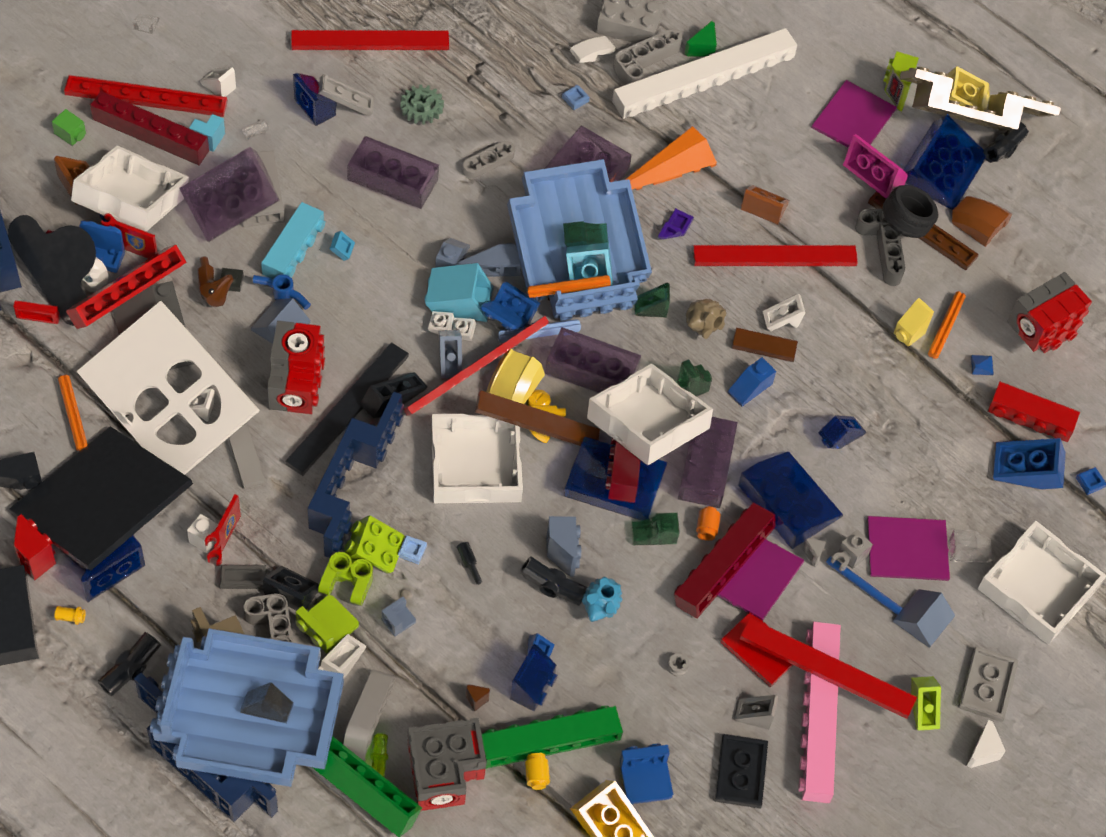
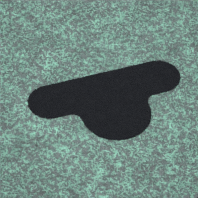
(55, 260)

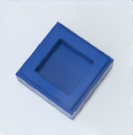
(1091, 481)

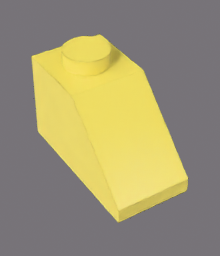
(914, 323)

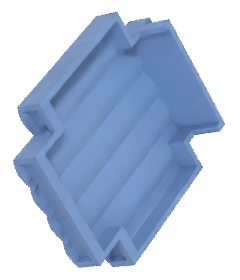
(578, 195)
(206, 697)

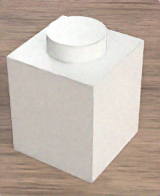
(199, 530)

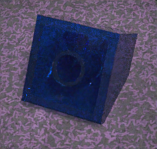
(312, 103)
(533, 679)

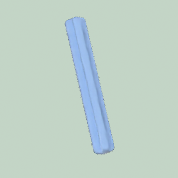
(548, 330)

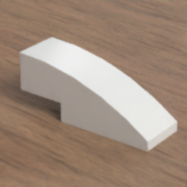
(343, 656)

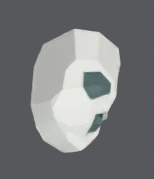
(96, 277)

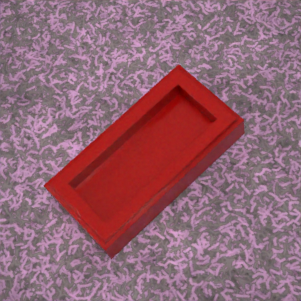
(36, 312)

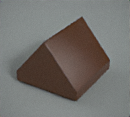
(477, 696)

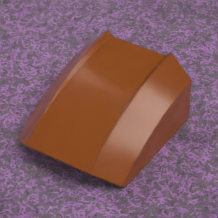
(980, 218)

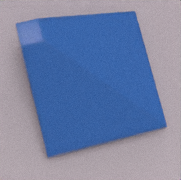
(982, 365)
(542, 642)

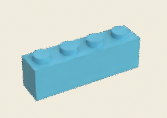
(293, 242)

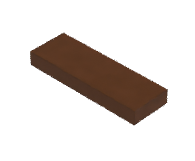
(764, 344)

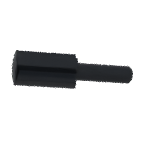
(469, 560)

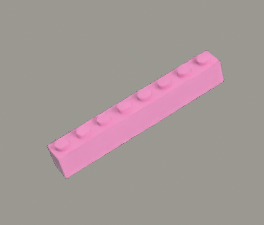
(819, 721)

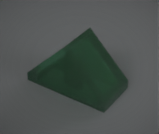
(654, 302)

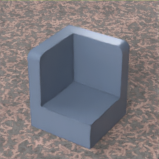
(398, 617)

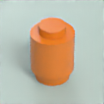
(708, 523)

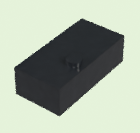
(16, 617)

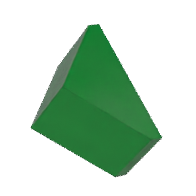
(702, 43)

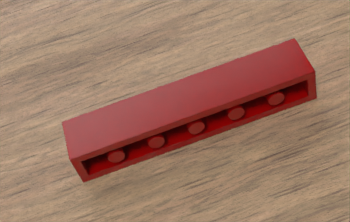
(126, 286)

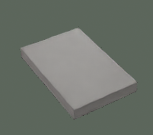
(988, 684)

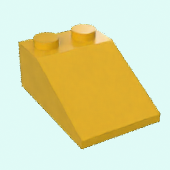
(609, 813)

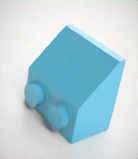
(589, 261)

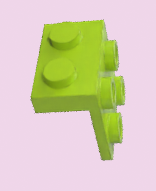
(375, 543)
(326, 623)

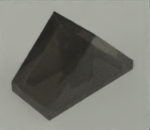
(267, 703)

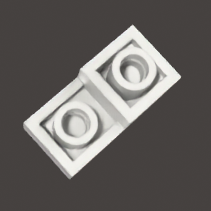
(589, 49)
(446, 321)

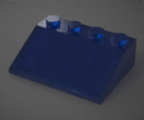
(945, 162)
(589, 479)
(790, 494)

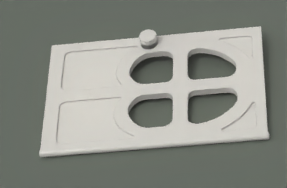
(142, 361)

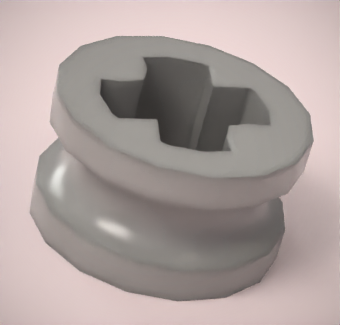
(683, 660)

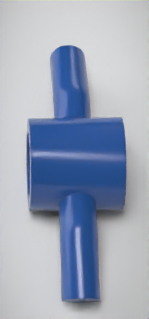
(282, 288)

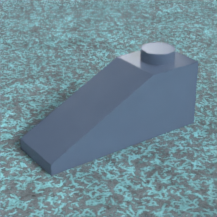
(497, 261)

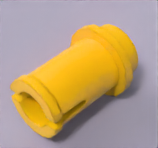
(74, 615)

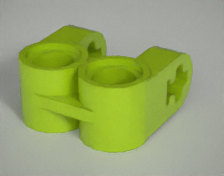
(349, 573)

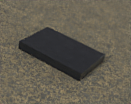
(741, 771)

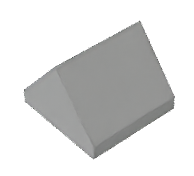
(813, 550)

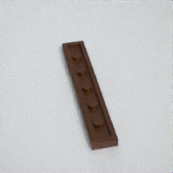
(939, 240)
(534, 419)

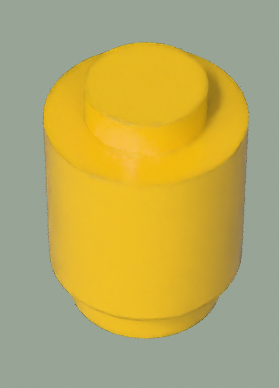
(537, 771)

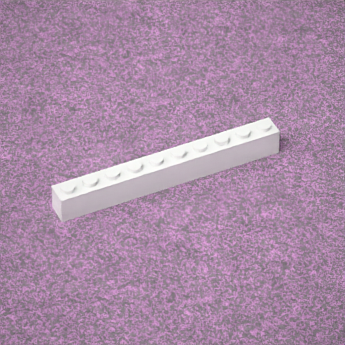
(704, 73)

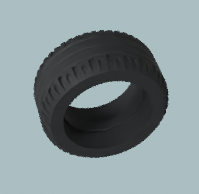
(899, 217)

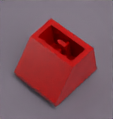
(33, 548)

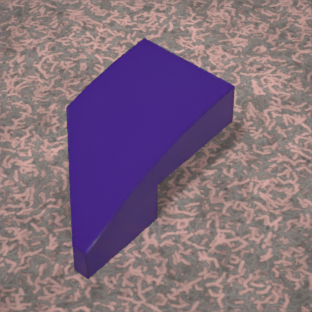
(676, 226)

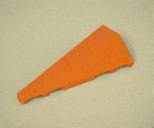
(683, 155)

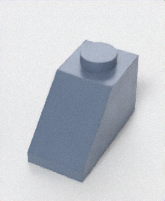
(451, 253)
(450, 352)

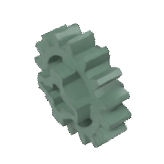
(422, 104)

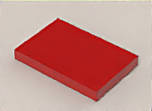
(764, 665)

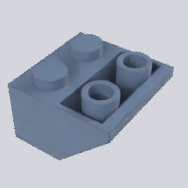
(563, 543)

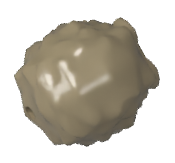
(705, 317)

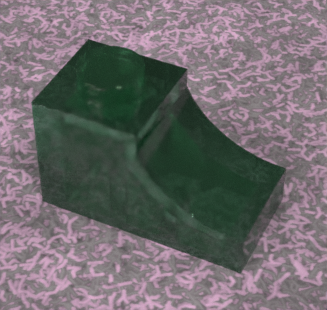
(585, 233)
(694, 378)
(658, 530)

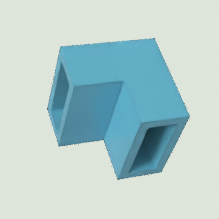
(213, 129)

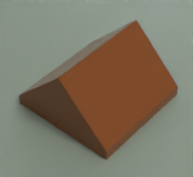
(68, 170)
(764, 204)

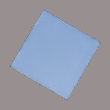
(412, 549)

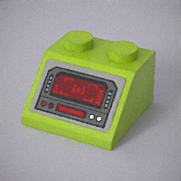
(896, 88)

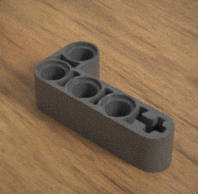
(873, 222)

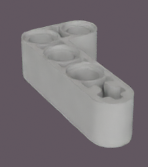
(632, 60)
(268, 615)
(368, 712)

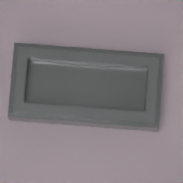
(242, 576)

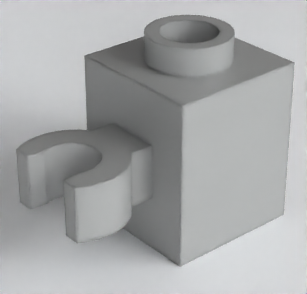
(853, 550)

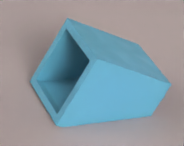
(459, 291)

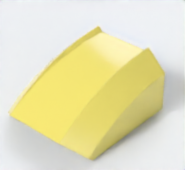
(968, 89)
(516, 377)

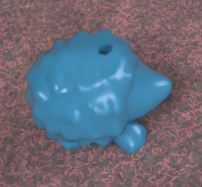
(602, 598)

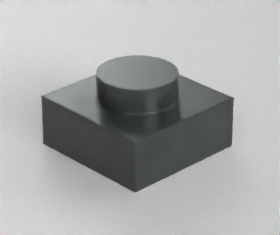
(237, 277)

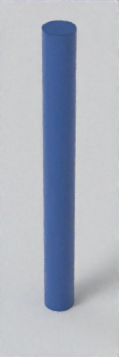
(872, 591)

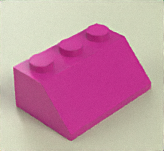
(873, 167)

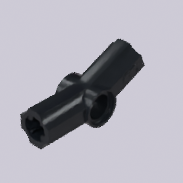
(1005, 144)
(553, 581)
(129, 664)

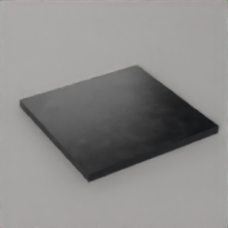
(101, 497)

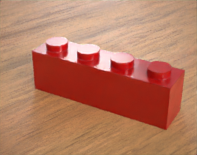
(1033, 411)

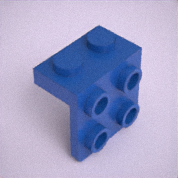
(107, 242)
(511, 307)
(646, 773)

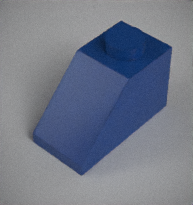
(753, 381)

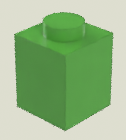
(69, 127)

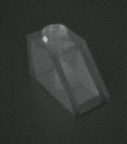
(970, 547)

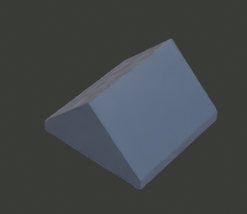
(280, 310)
(925, 616)

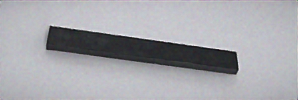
(347, 408)

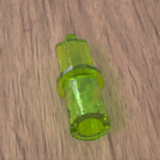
(379, 754)

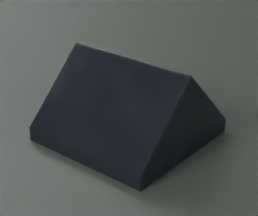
(294, 587)

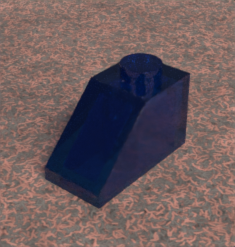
(841, 431)

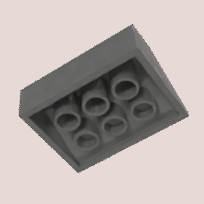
(137, 306)

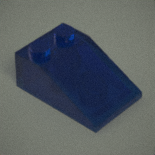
(113, 569)

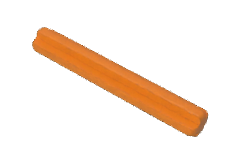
(569, 286)
(946, 325)
(72, 412)

